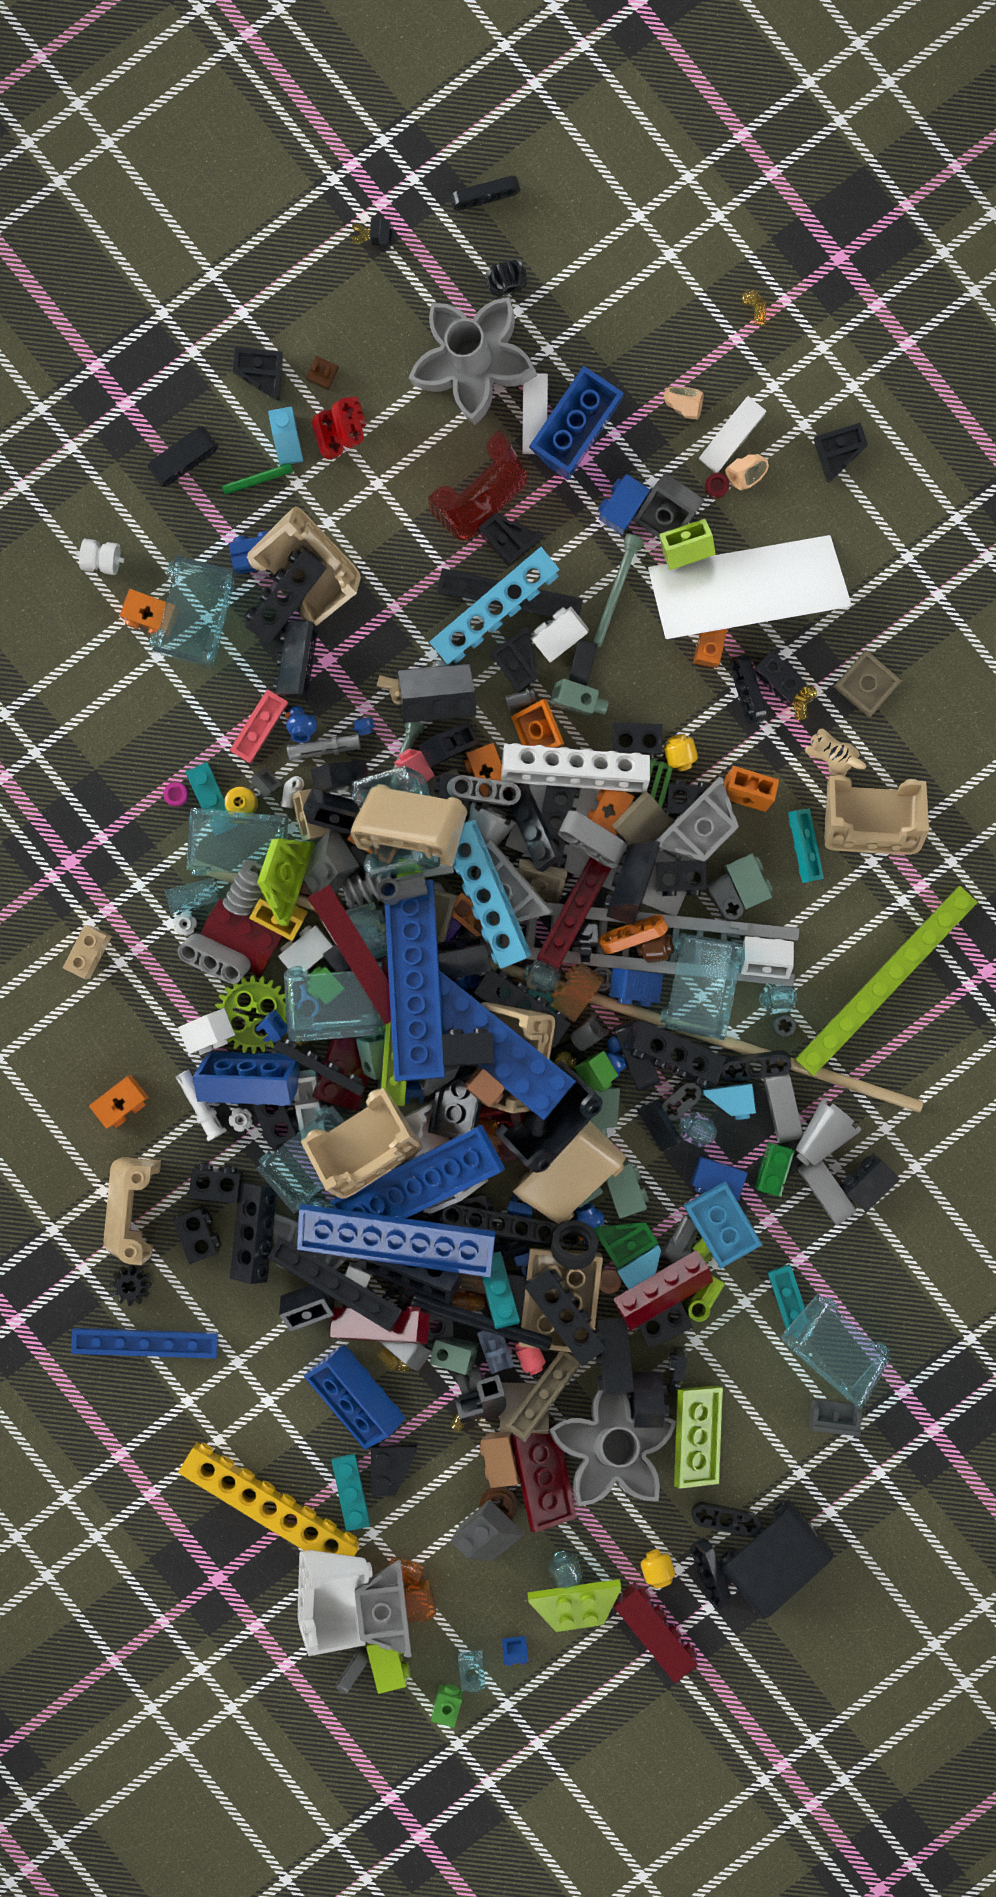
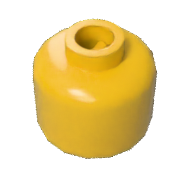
(680, 752)
(248, 797)
(658, 1569)

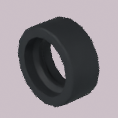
(583, 662)
(578, 1229)

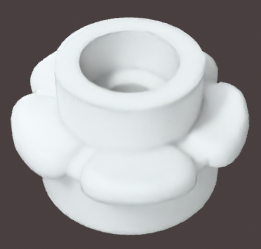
(189, 928)
(245, 1115)

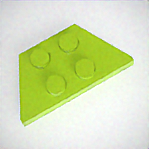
(283, 875)
(577, 1605)

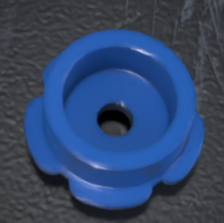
(364, 725)

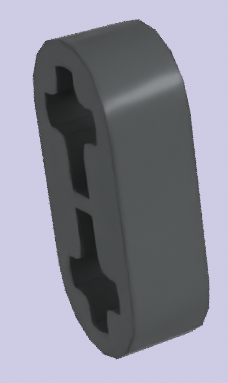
(686, 1104)
(352, 1671)

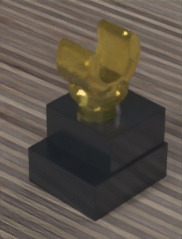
(379, 233)

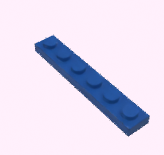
(144, 1343)

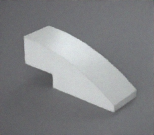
(534, 409)
(732, 434)
(304, 1102)

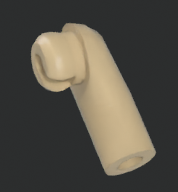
(391, 685)

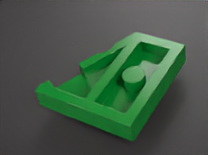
(626, 1241)

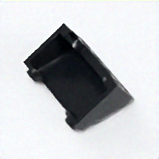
(564, 1124)
(777, 1560)

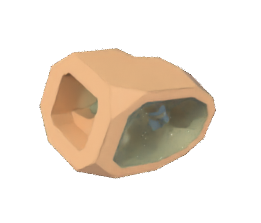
(684, 401)
(747, 471)

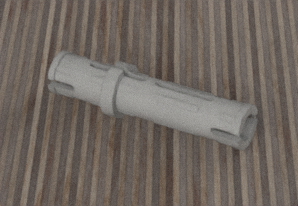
(323, 747)

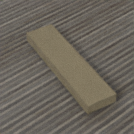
(543, 1395)

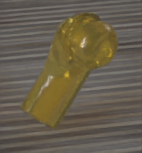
(801, 700)

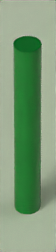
(257, 478)

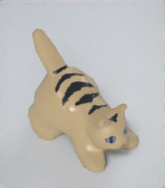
(836, 754)

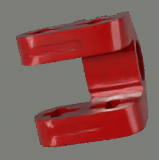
(343, 419)

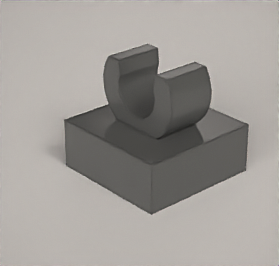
(265, 783)

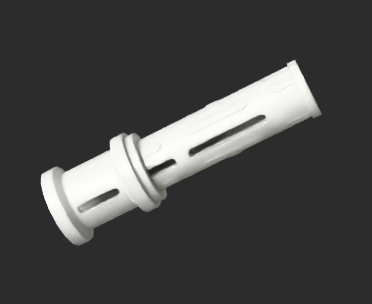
(205, 1114)

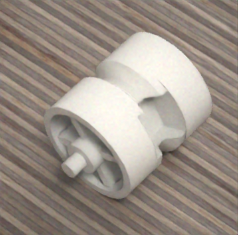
(94, 555)

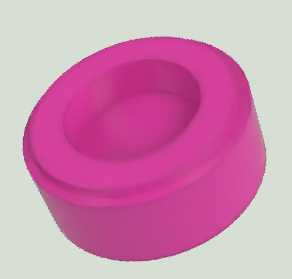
(175, 794)

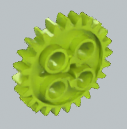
(258, 992)

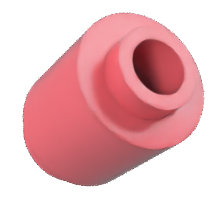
(530, 1359)

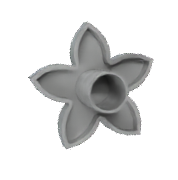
(472, 356)
(612, 1450)

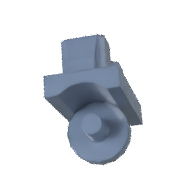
(495, 1351)

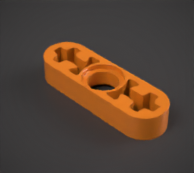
(633, 934)

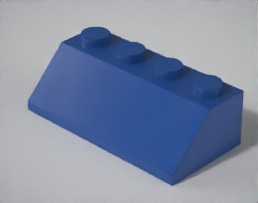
(576, 422)
(246, 1078)
(355, 1397)

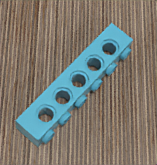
(443, 641)
(499, 902)

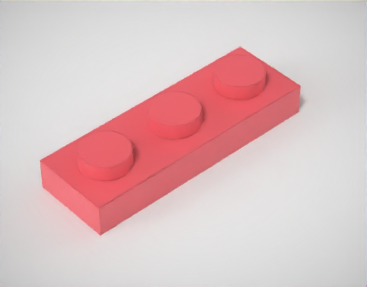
(259, 726)

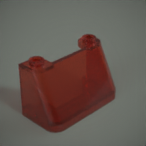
(484, 496)

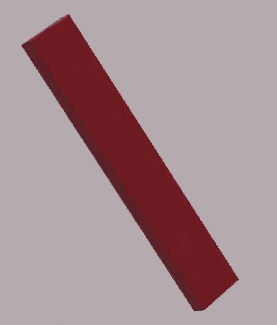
(573, 913)
(353, 950)

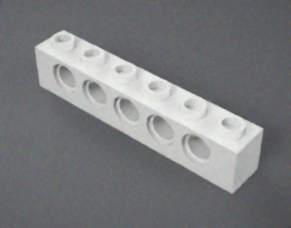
(564, 774)

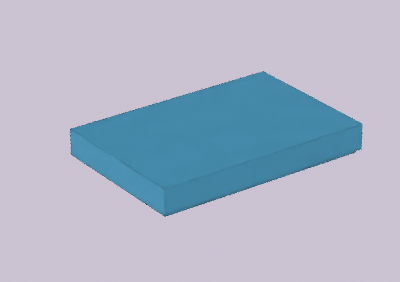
(722, 1224)

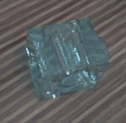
(469, 1661)

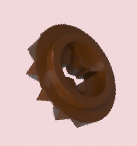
(509, 1500)

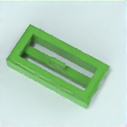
(660, 765)

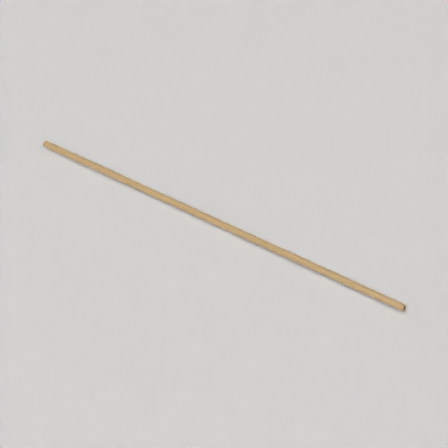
(654, 1018)

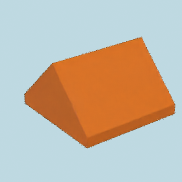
(537, 726)

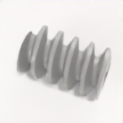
(361, 889)
(245, 890)

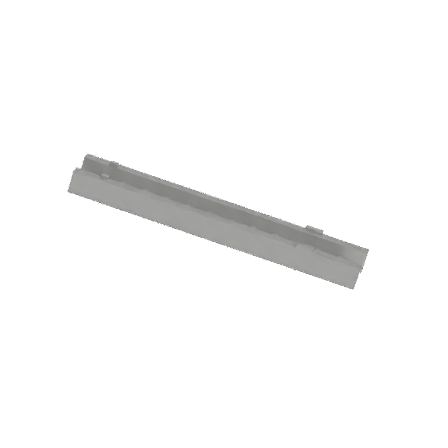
(673, 922)

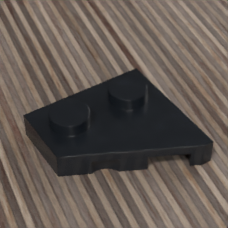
(839, 449)
(508, 537)
(389, 1467)

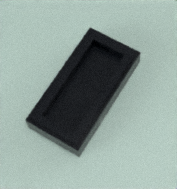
(659, 1125)

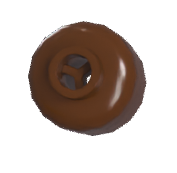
(656, 949)

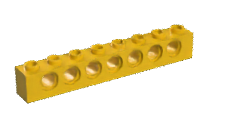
(255, 1506)

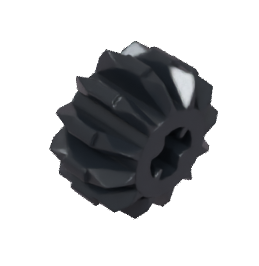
(506, 278)
(122, 1289)

